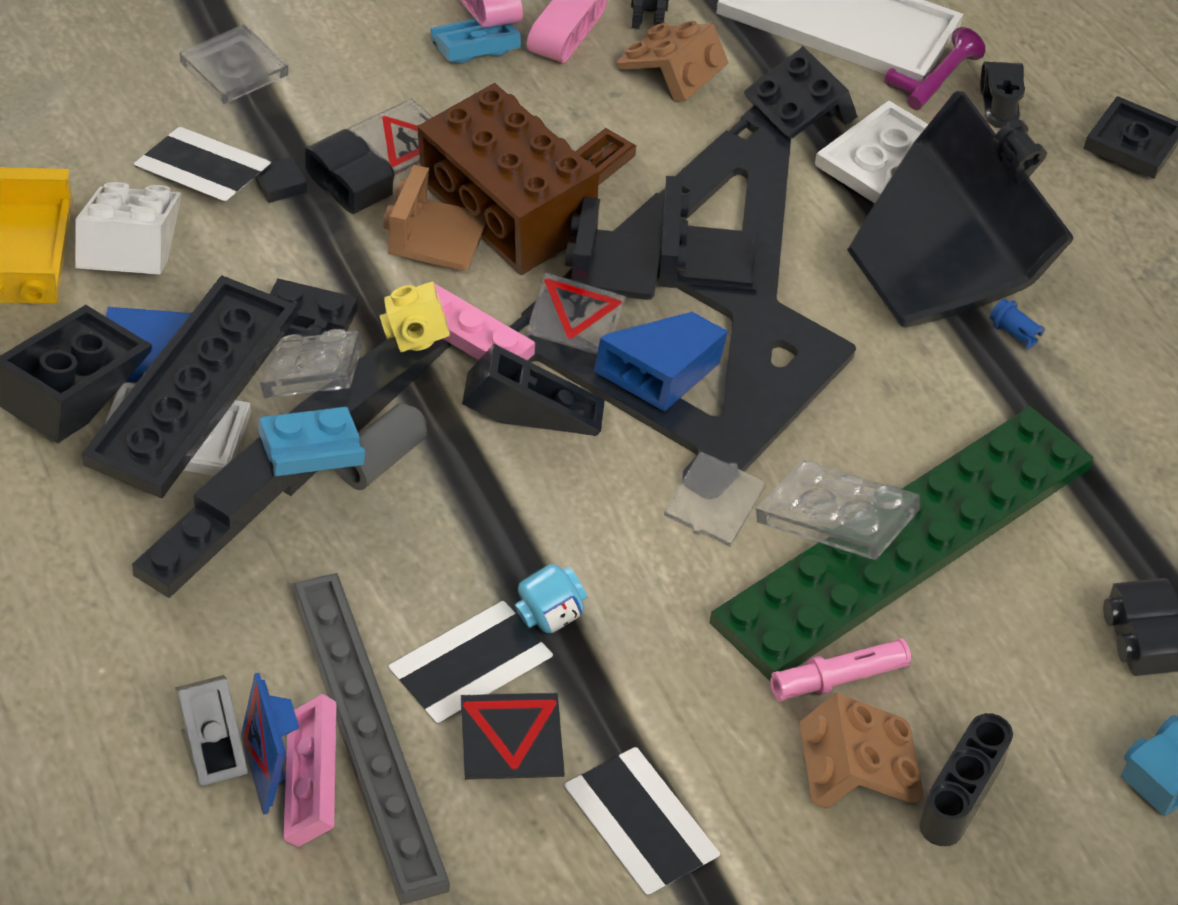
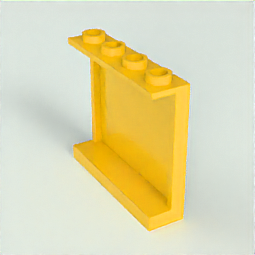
(33, 233)

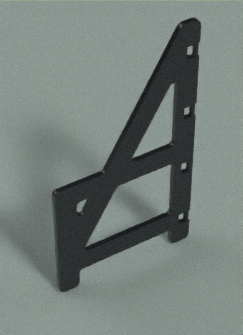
(757, 395)

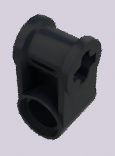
(1001, 90)

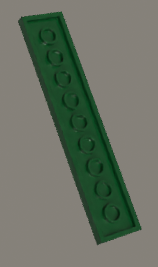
(961, 505)

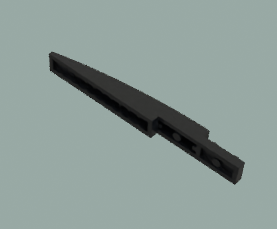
(248, 481)

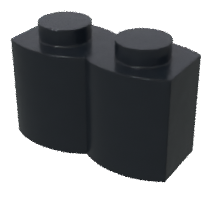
(349, 170)
(1145, 624)

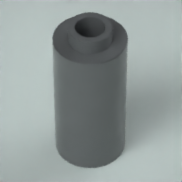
(386, 444)

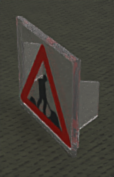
(394, 134)
(574, 313)

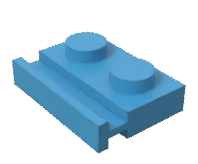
(467, 39)
(311, 441)

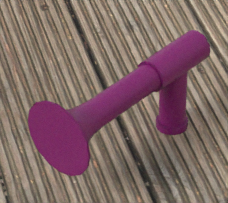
(966, 45)

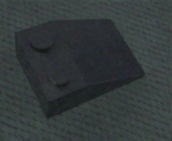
(68, 372)

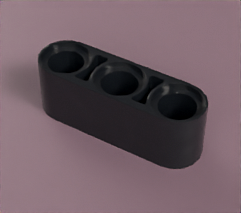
(976, 758)

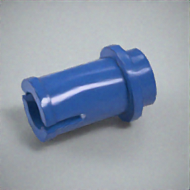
(1016, 323)

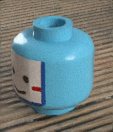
(550, 598)

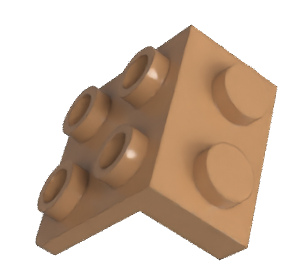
(685, 53)
(430, 228)
(856, 746)

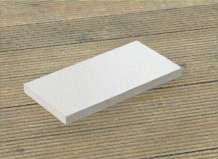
(865, 32)

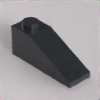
(530, 396)

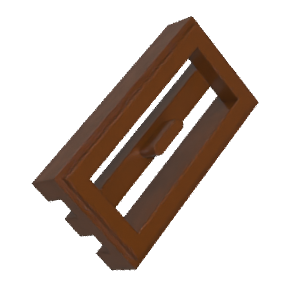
(612, 157)

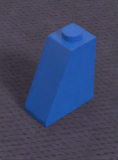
(661, 357)

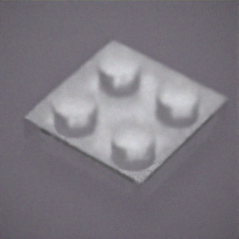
(311, 363)

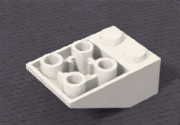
(127, 229)

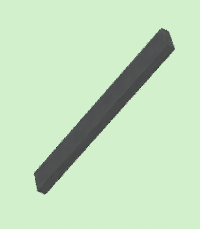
(371, 741)

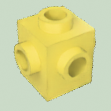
(414, 317)

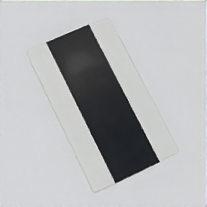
(202, 163)
(470, 660)
(642, 820)

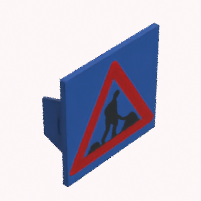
(263, 727)

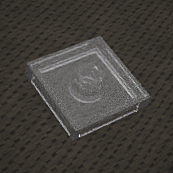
(234, 64)

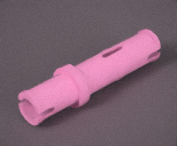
(822, 674)

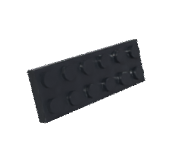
(189, 386)

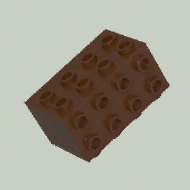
(513, 169)

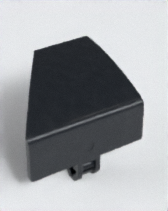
(959, 219)

